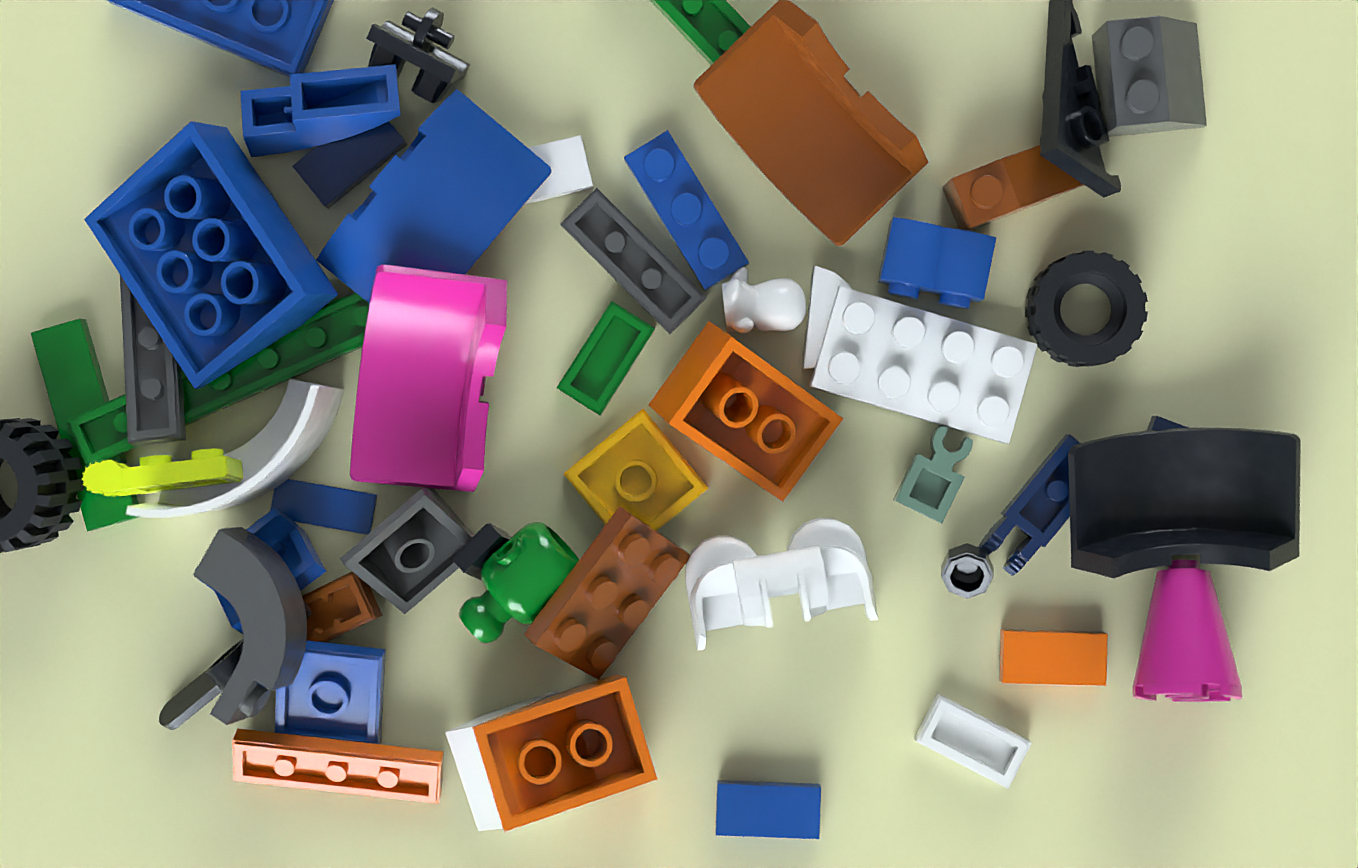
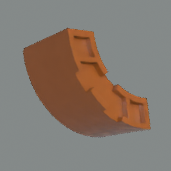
(806, 125)

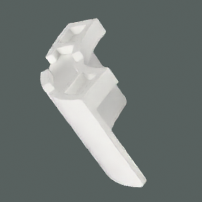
(266, 459)

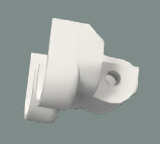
(733, 585)

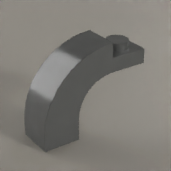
(270, 616)

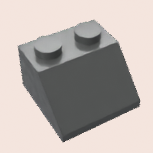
(1149, 75)

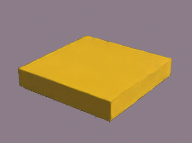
(638, 472)

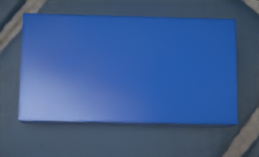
(768, 809)

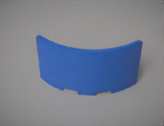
(438, 199)

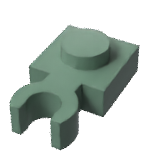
(931, 483)

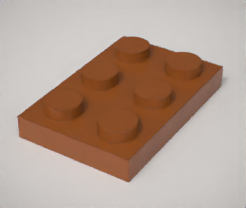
(607, 594)

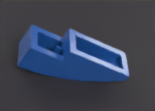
(318, 109)

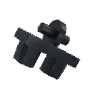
(399, 45)

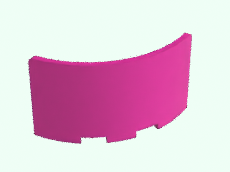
(422, 378)

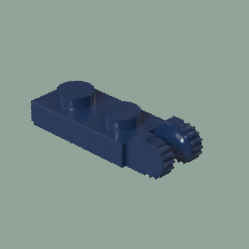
(1036, 509)

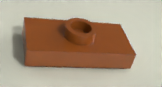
(340, 608)

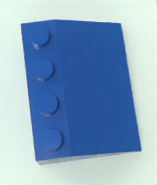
(209, 253)

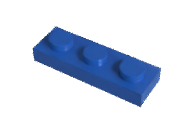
(686, 210)

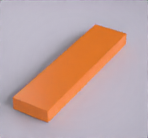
(337, 766)

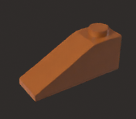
(1005, 188)

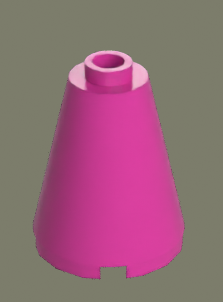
(1186, 640)

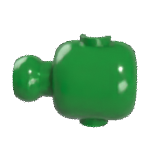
(518, 581)

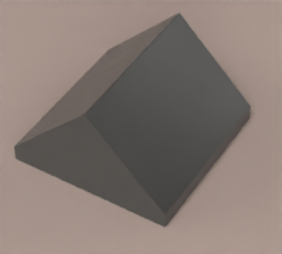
(410, 550)

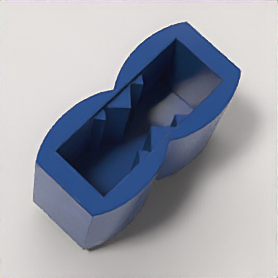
(936, 261)

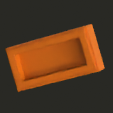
(1053, 657)

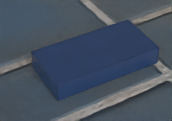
(343, 164)

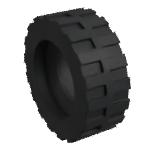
(1114, 280)

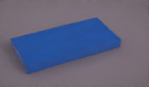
(261, 31)

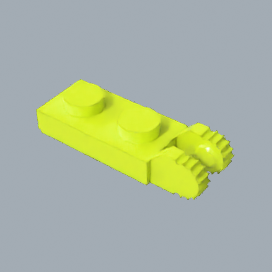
(160, 474)

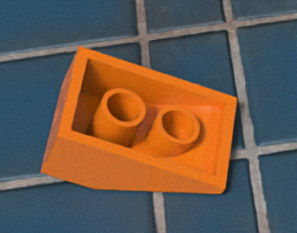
(745, 411)
(564, 751)

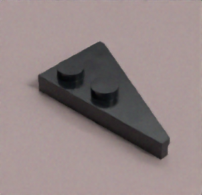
(1072, 107)

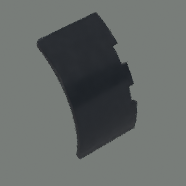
(1184, 493)

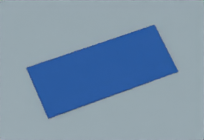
(325, 506)

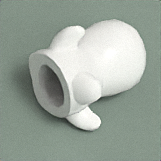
(766, 306)

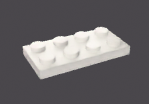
(923, 365)

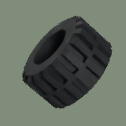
(44, 481)

